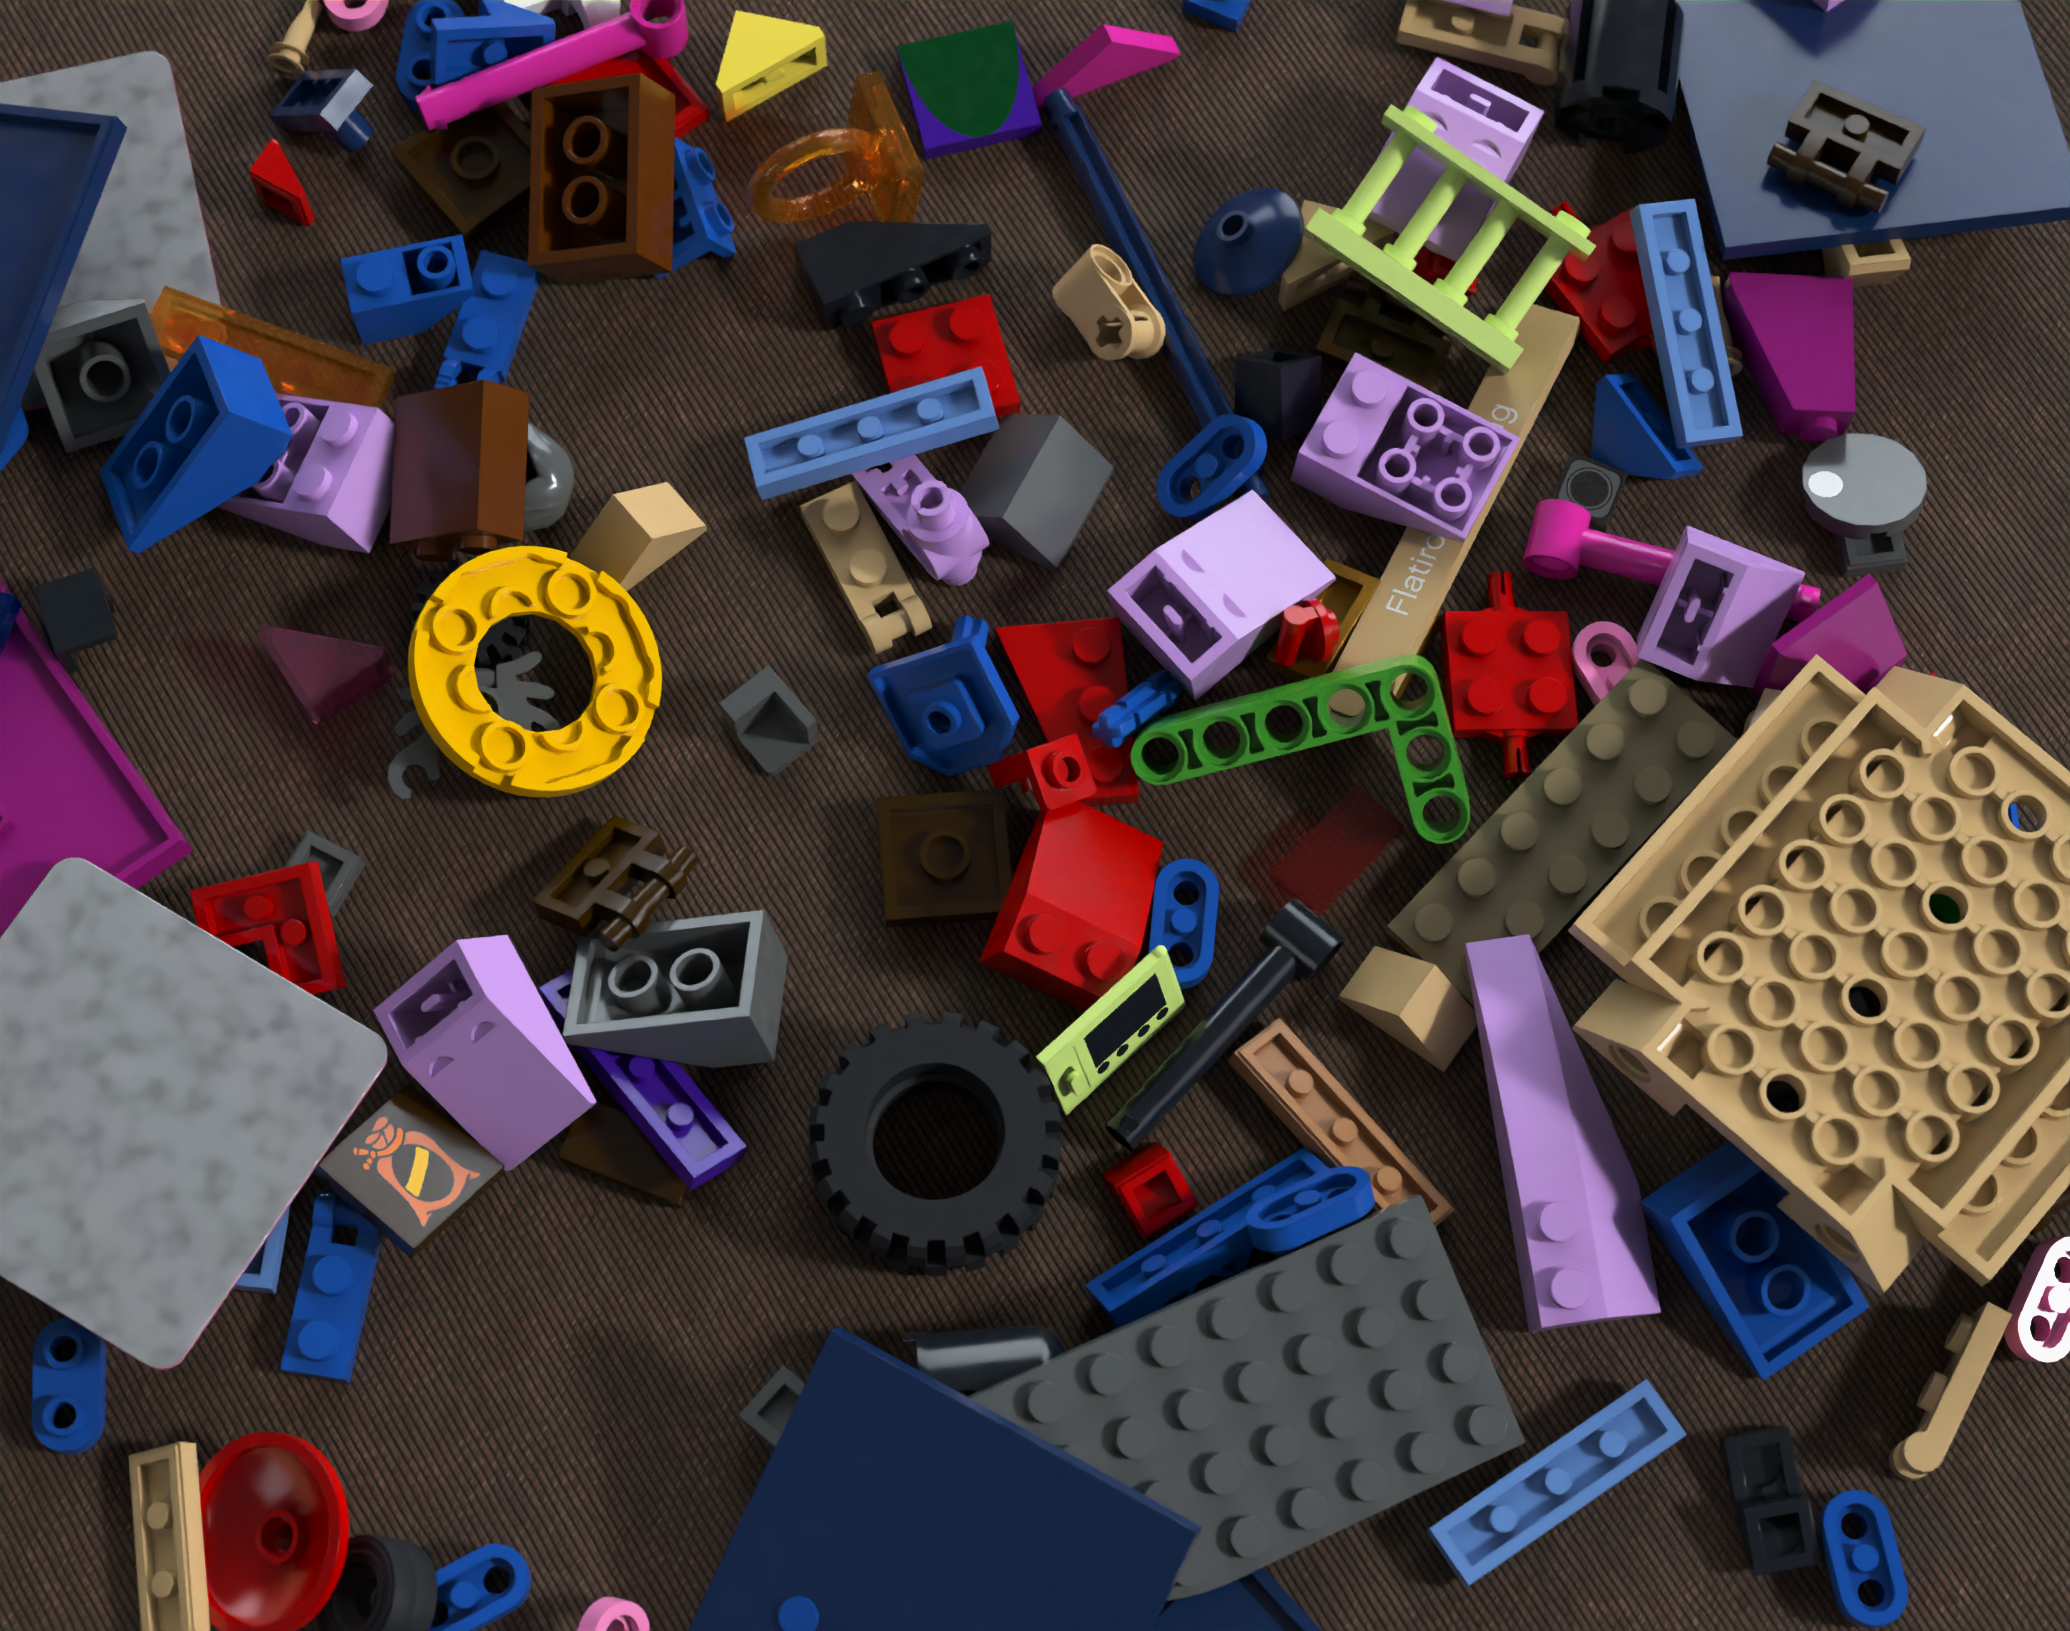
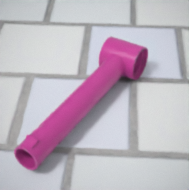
(559, 60)
(1562, 542)

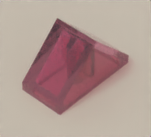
(324, 670)

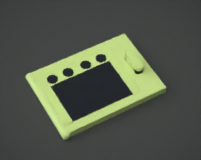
(1112, 1030)

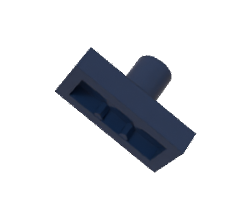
(328, 104)

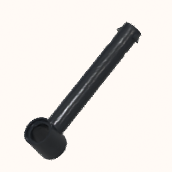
(1296, 944)

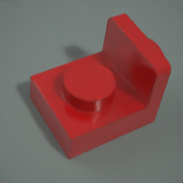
(1052, 770)

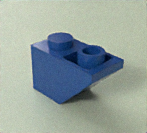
(406, 287)

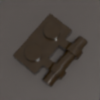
(1853, 133)
(1392, 344)
(601, 875)

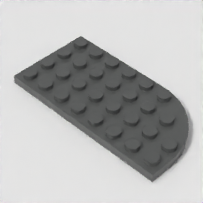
(1283, 1395)

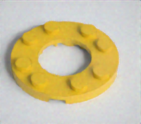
(583, 602)

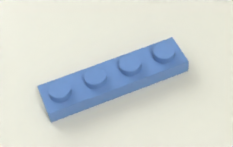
(1685, 323)
(871, 433)
(1556, 1483)

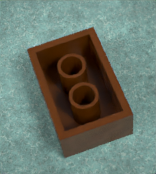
(602, 179)

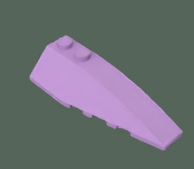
(1560, 1158)

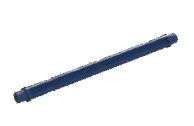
(1133, 248)

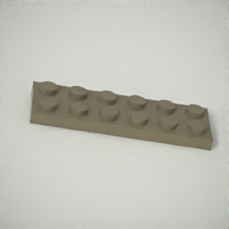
(1567, 825)

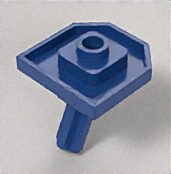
(949, 702)

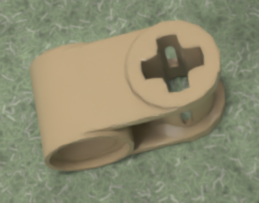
(1109, 307)

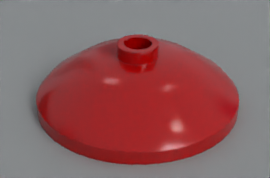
(271, 1532)

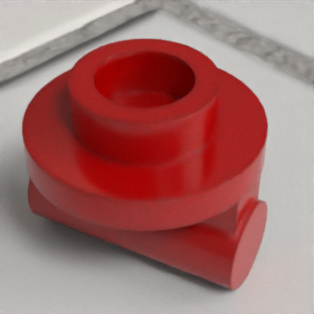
(1306, 632)

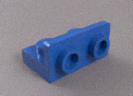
(699, 218)

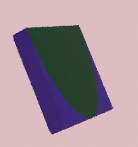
(969, 89)

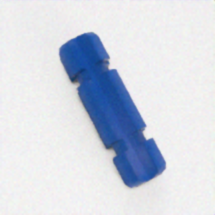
(1136, 709)

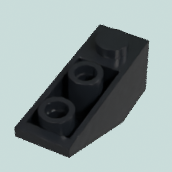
(876, 263)

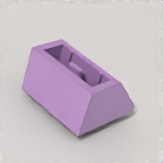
(1717, 610)

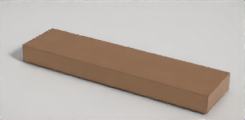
(1329, 1118)

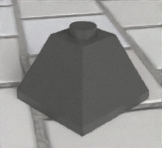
(99, 369)

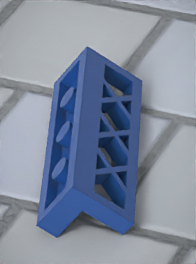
(1194, 1249)

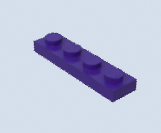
(659, 1101)

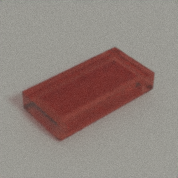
(1337, 851)

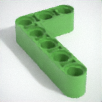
(1322, 726)

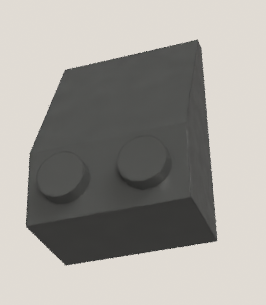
(682, 992)

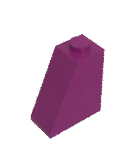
(1797, 347)

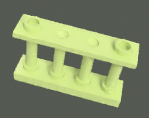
(1444, 300)

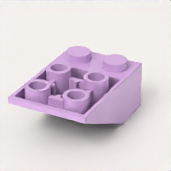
(1478, 122)
(1402, 453)
(330, 479)
(1217, 591)
(487, 1048)

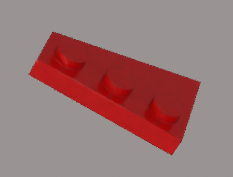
(1068, 679)

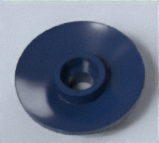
(1248, 242)

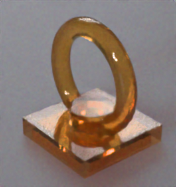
(874, 154)

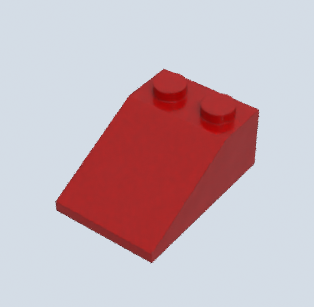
(1075, 905)

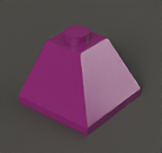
(1848, 633)

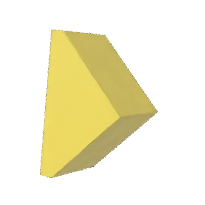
(764, 59)

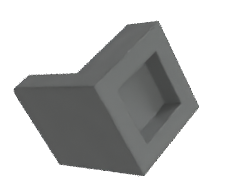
(769, 722)

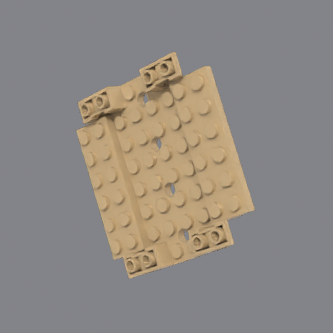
(1814, 876)

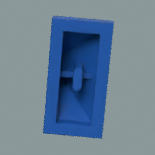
(1636, 433)

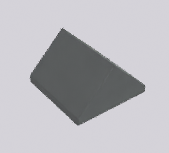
(1036, 486)

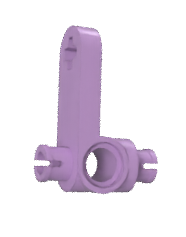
(927, 518)

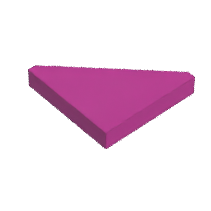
(1105, 58)

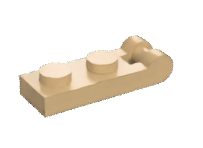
(1486, 36)
(864, 566)
(1949, 1394)

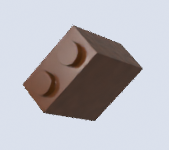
(459, 470)

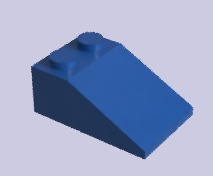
(195, 443)
(1750, 1261)

